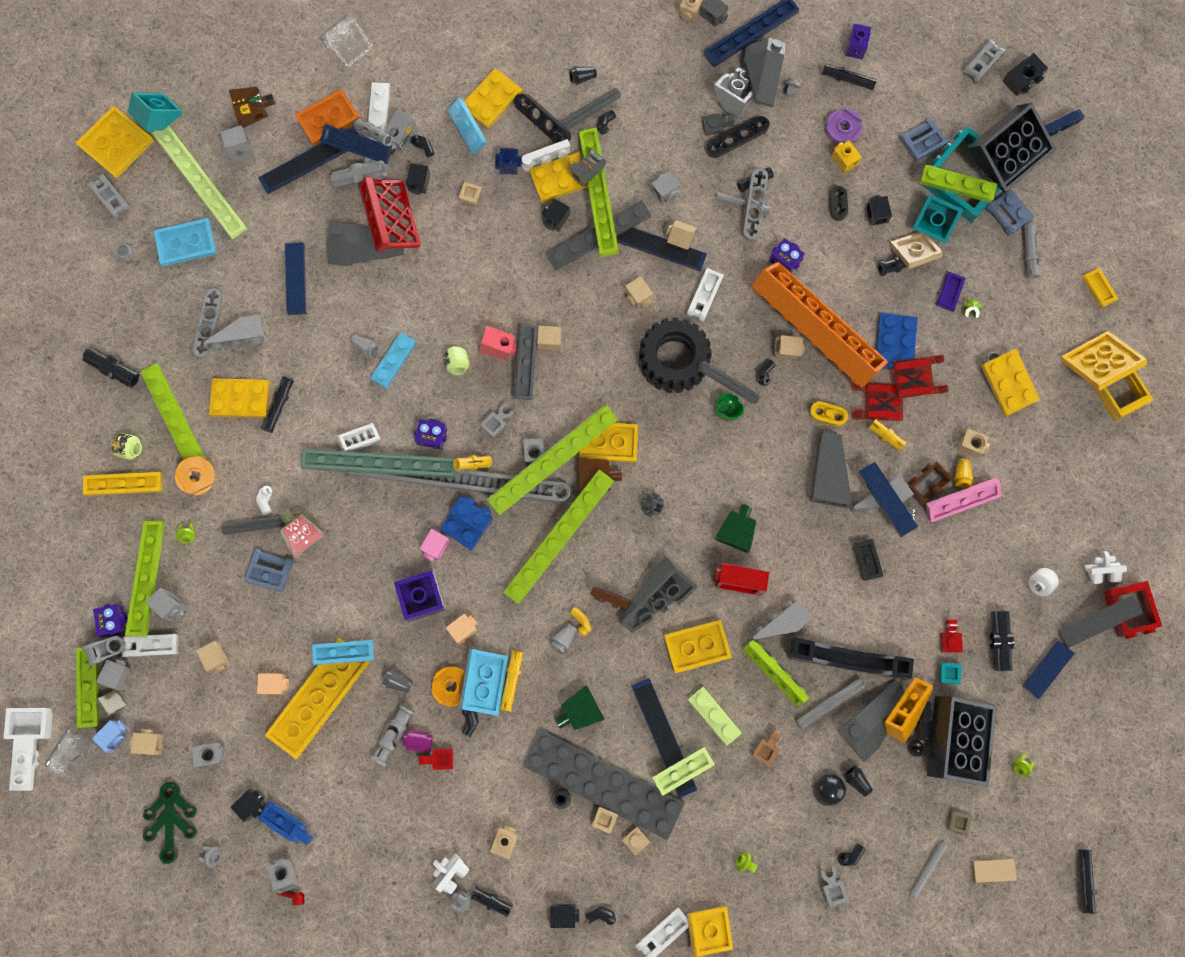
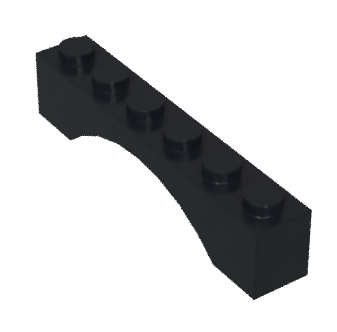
(853, 660)

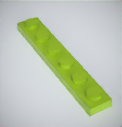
(171, 412)
(145, 579)

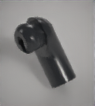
(603, 121)
(472, 722)
(851, 858)

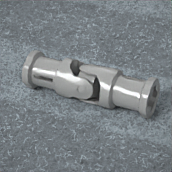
(390, 739)

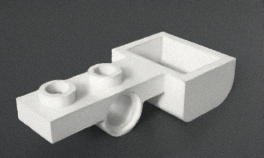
(25, 727)

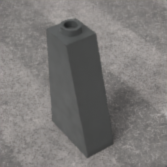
(830, 473)

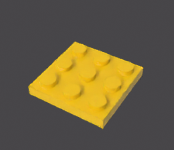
(115, 142)
(1104, 360)

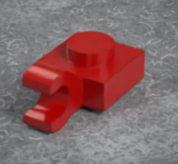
(951, 641)
(441, 759)

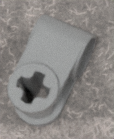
(100, 650)

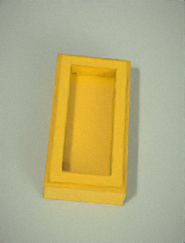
(1100, 287)

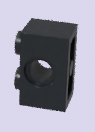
(1032, 68)

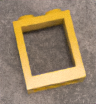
(1139, 390)

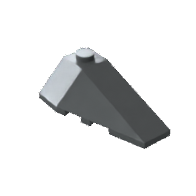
(764, 68)
(355, 244)
(660, 589)
(867, 727)

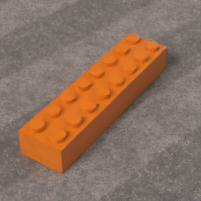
(819, 324)

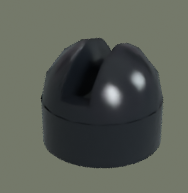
(916, 753)

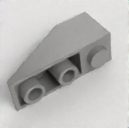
(240, 332)
(869, 503)
(786, 623)

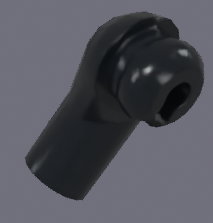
(423, 143)
(763, 373)
(601, 913)

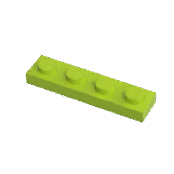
(958, 183)
(774, 672)
(87, 691)

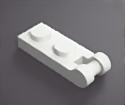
(545, 155)
(705, 294)
(151, 646)
(664, 933)

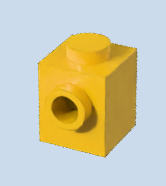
(846, 156)

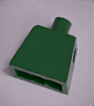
(738, 529)
(580, 711)

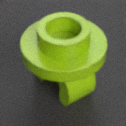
(972, 304)
(186, 535)
(1022, 767)
(744, 862)

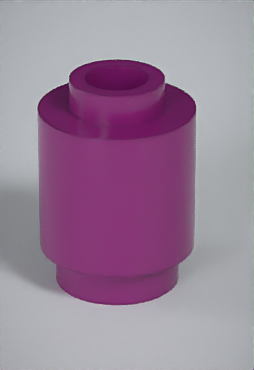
(417, 741)

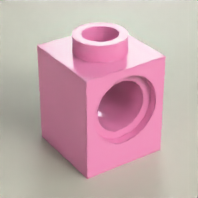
(434, 545)

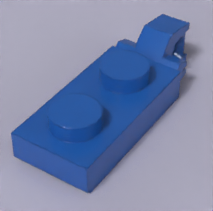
(284, 823)

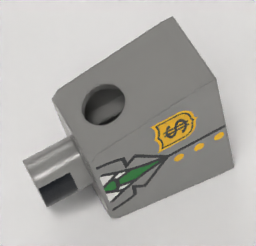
(401, 128)

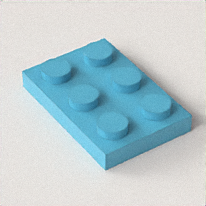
(185, 242)
(483, 682)

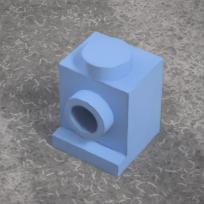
(110, 735)

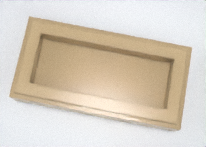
(994, 870)

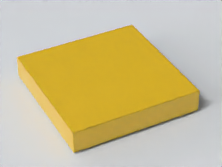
(709, 931)

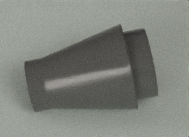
(396, 681)

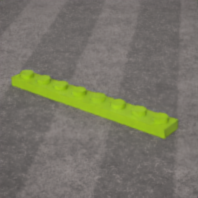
(600, 198)
(552, 459)
(558, 536)

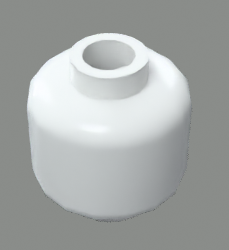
(1043, 582)

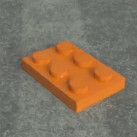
(332, 110)

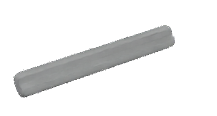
(830, 703)

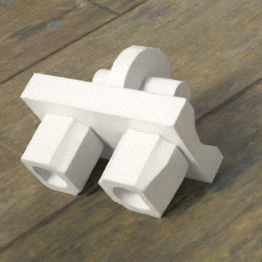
(1097, 570)
(446, 870)

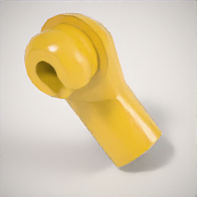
(583, 620)

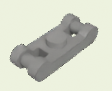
(984, 61)
(108, 195)

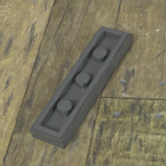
(525, 361)
(1100, 621)

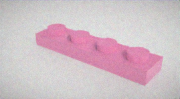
(963, 500)

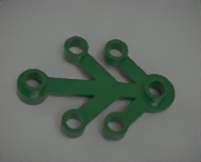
(168, 819)

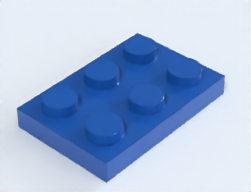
(896, 337)

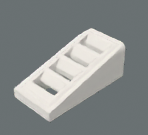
(360, 444)

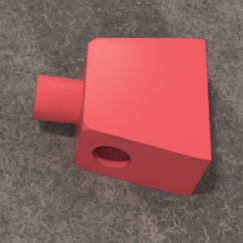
(493, 341)

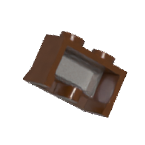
(929, 483)

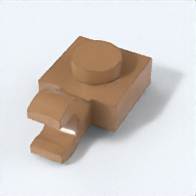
(766, 750)

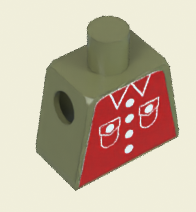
(299, 532)

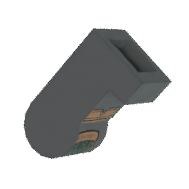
(587, 168)

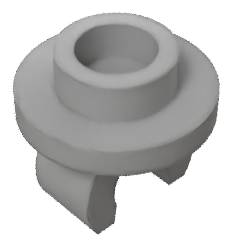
(792, 83)
(212, 856)
(460, 902)

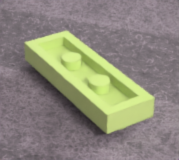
(714, 716)
(683, 771)

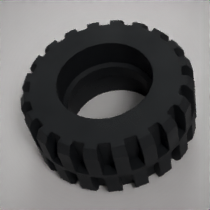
(679, 332)

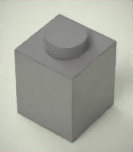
(113, 674)

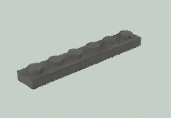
(588, 240)

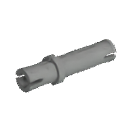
(383, 137)
(1032, 259)

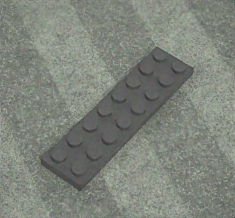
(604, 784)

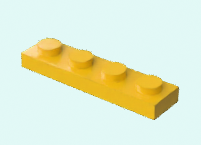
(122, 483)

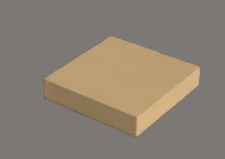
(916, 249)

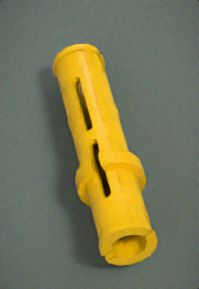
(513, 673)

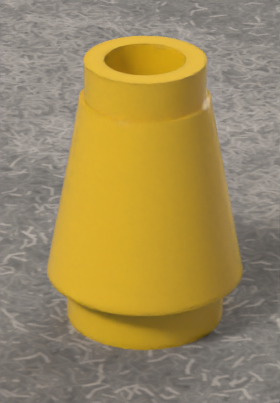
(963, 475)

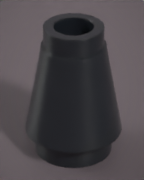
(582, 74)
(857, 779)
(567, 796)

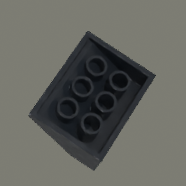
(1012, 146)
(961, 740)

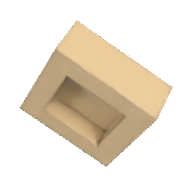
(470, 193)
(604, 820)
(636, 841)

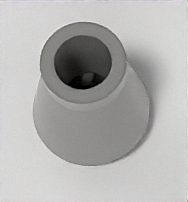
(367, 347)
(563, 639)

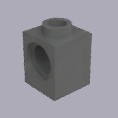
(714, 11)

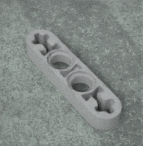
(755, 204)
(207, 323)

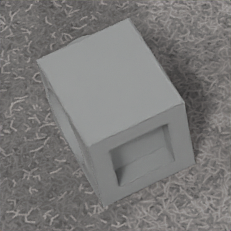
(531, 445)
(199, 755)
(290, 880)

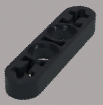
(544, 116)
(736, 135)

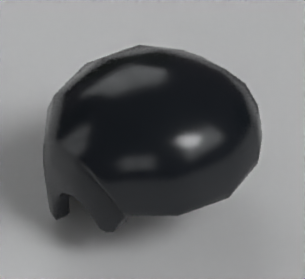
(829, 790)

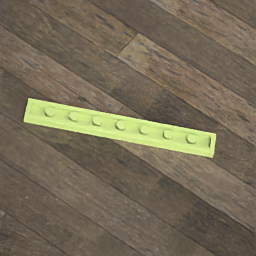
(200, 182)

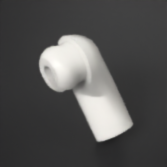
(262, 499)

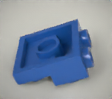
(467, 522)

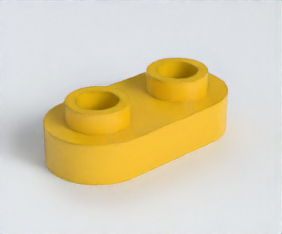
(828, 412)

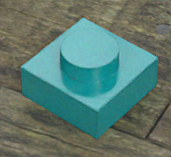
(950, 673)

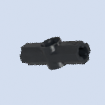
(110, 367)
(1002, 641)

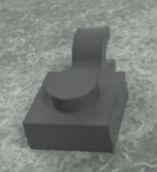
(715, 124)

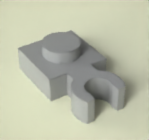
(495, 423)
(833, 890)

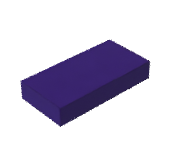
(950, 291)

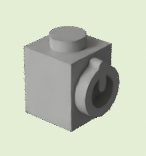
(666, 187)

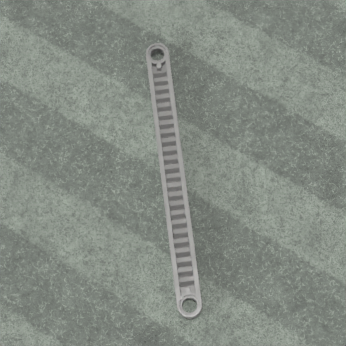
(478, 482)

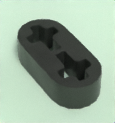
(834, 203)

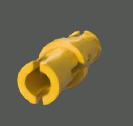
(887, 435)
(472, 462)

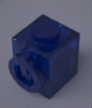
(508, 161)

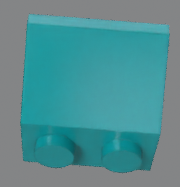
(153, 110)
(937, 219)

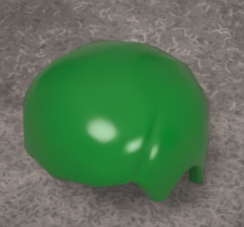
(731, 402)

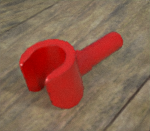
(297, 898)

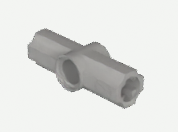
(357, 172)

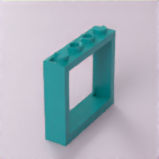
(969, 212)

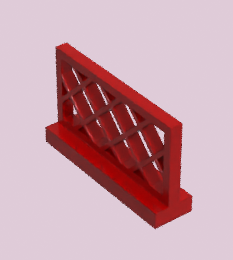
(376, 219)

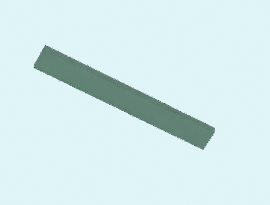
(378, 463)

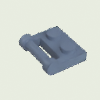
(926, 144)
(1013, 208)
(267, 576)

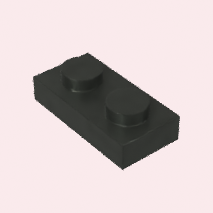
(868, 560)

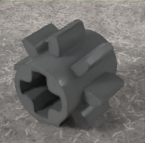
(652, 504)

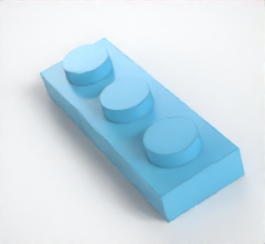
(467, 126)
(393, 360)
(343, 652)

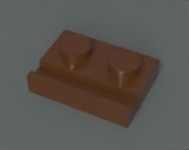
(604, 595)

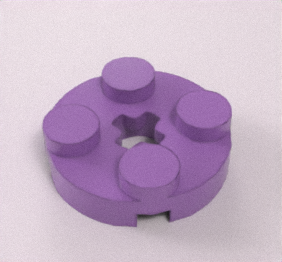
(844, 117)

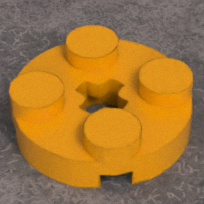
(190, 485)
(440, 686)

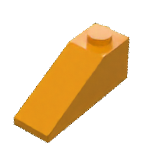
(908, 710)

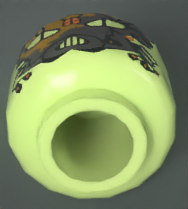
(456, 360)
(126, 446)

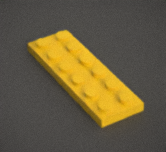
(314, 705)

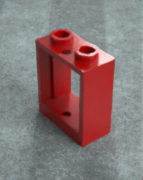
(741, 579)
(1150, 606)

